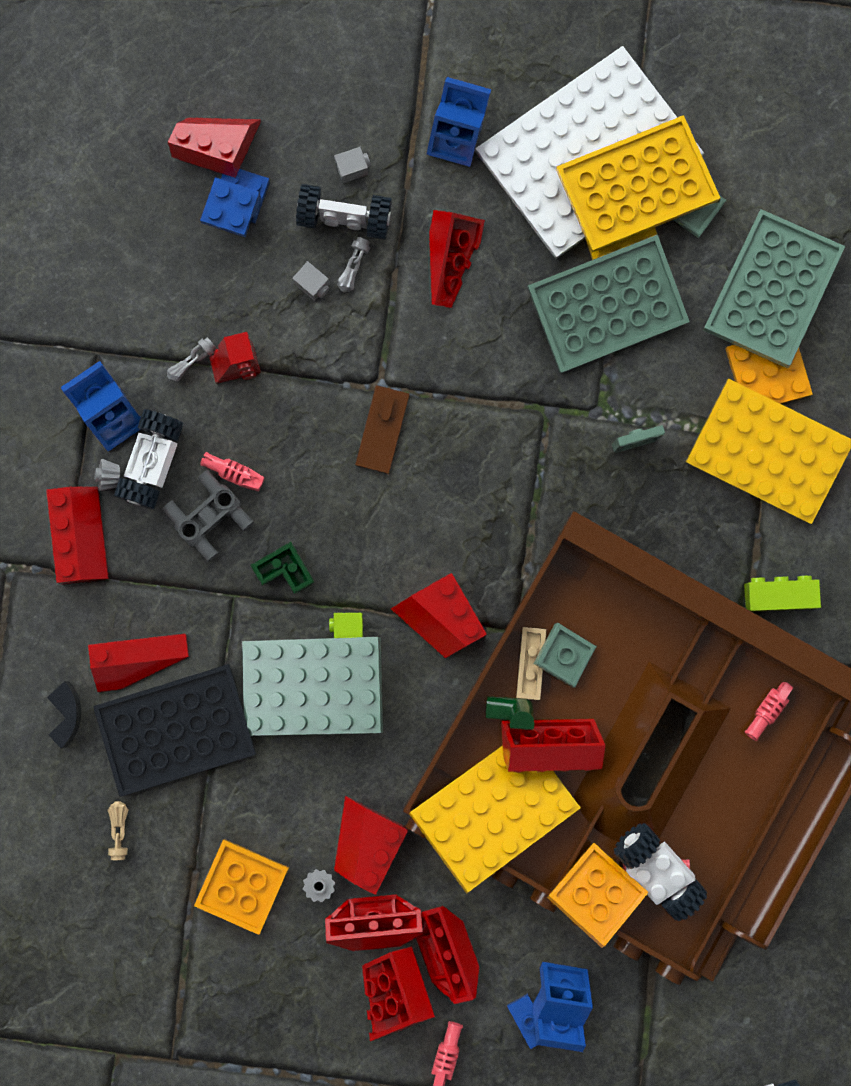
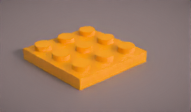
(768, 377)
(241, 886)
(597, 895)

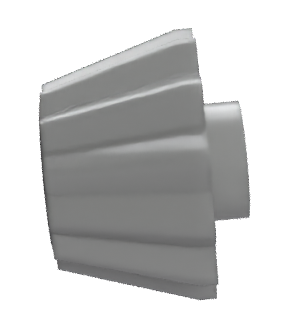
(107, 475)
(325, 879)

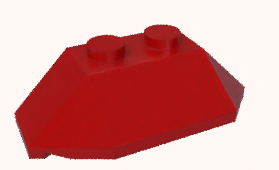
(373, 923)
(449, 954)

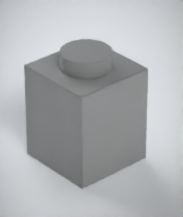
(352, 164)
(311, 281)

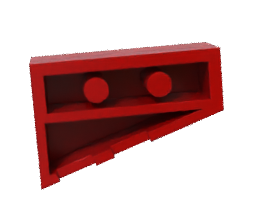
(234, 359)

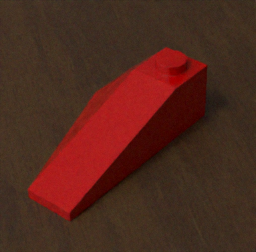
(451, 245)
(128, 661)

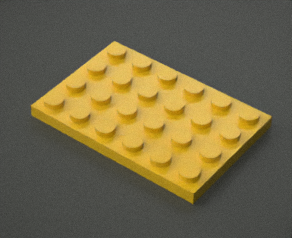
(637, 183)
(769, 451)
(491, 817)

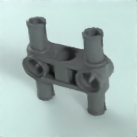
(207, 515)

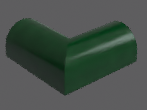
(285, 562)
(516, 710)

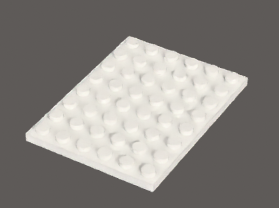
(582, 117)

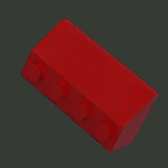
(77, 534)
(553, 746)

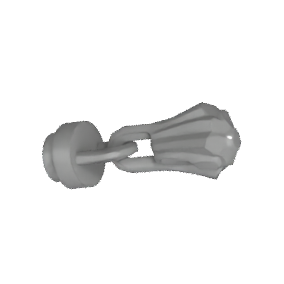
(347, 279)
(177, 371)

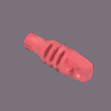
(233, 472)
(769, 710)
(447, 1055)

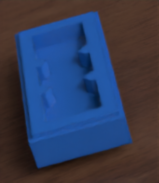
(523, 1015)

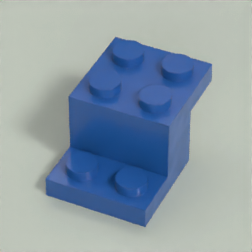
(458, 121)
(235, 202)
(102, 406)
(562, 1007)

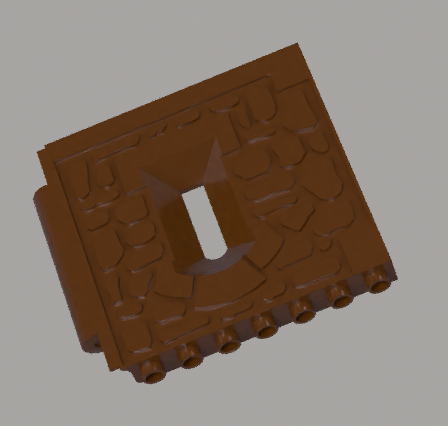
(729, 804)

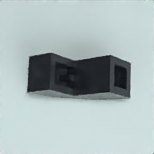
(68, 703)

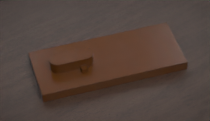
(382, 429)

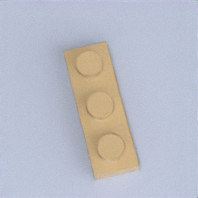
(530, 675)

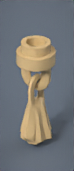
(118, 814)

